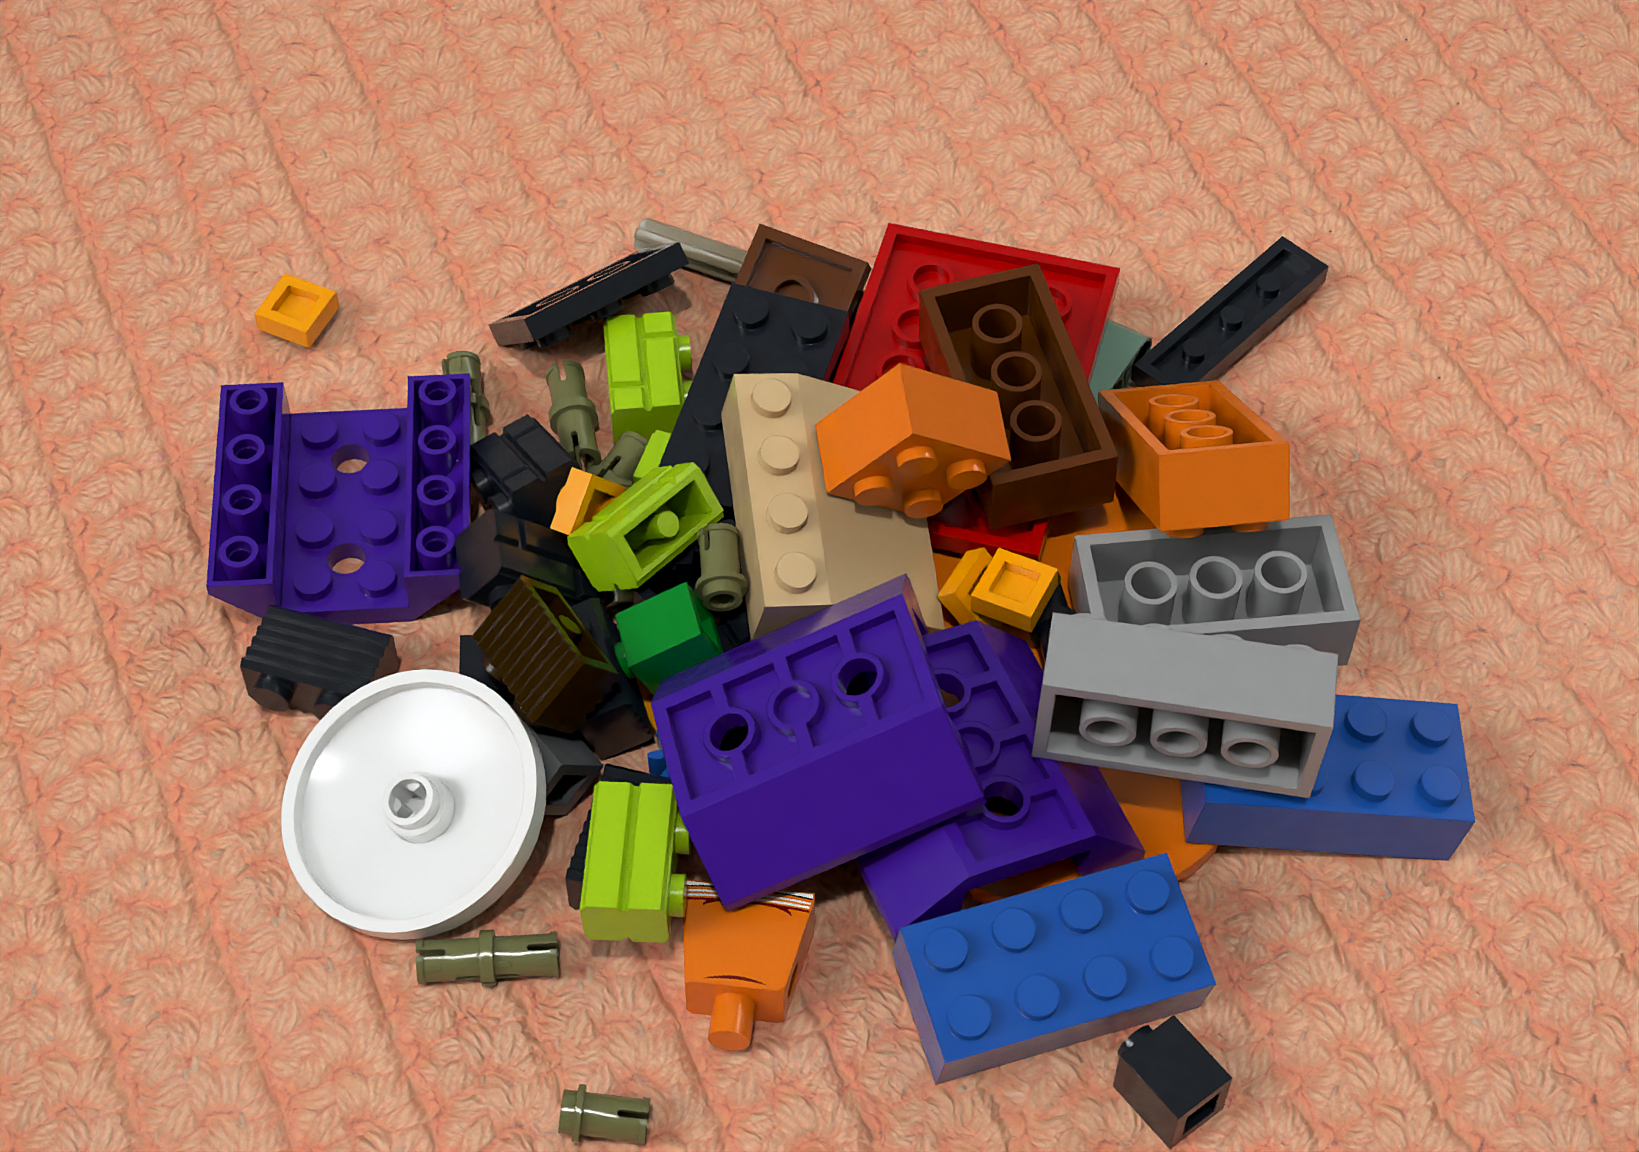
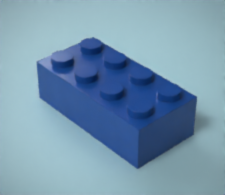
(1384, 788)
(1052, 967)

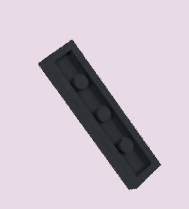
(1233, 318)

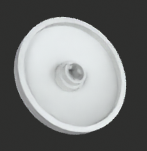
(413, 804)

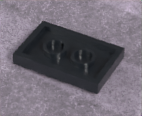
(590, 297)

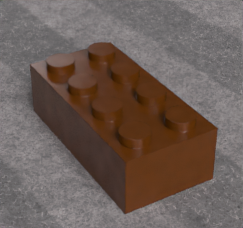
(1012, 340)

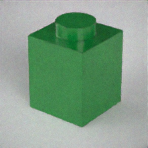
(665, 636)

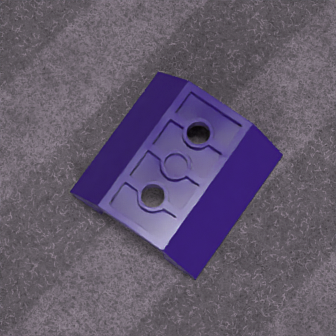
(291, 515)
(818, 767)
(1060, 803)

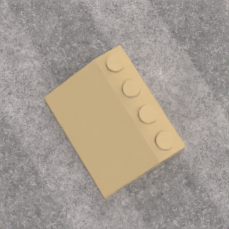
(795, 538)

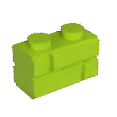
(645, 372)
(645, 527)
(633, 862)

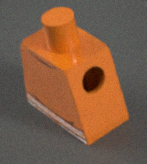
(743, 959)

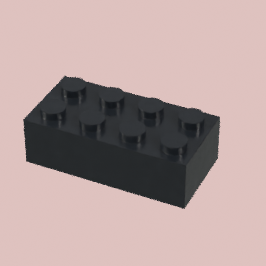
(751, 336)

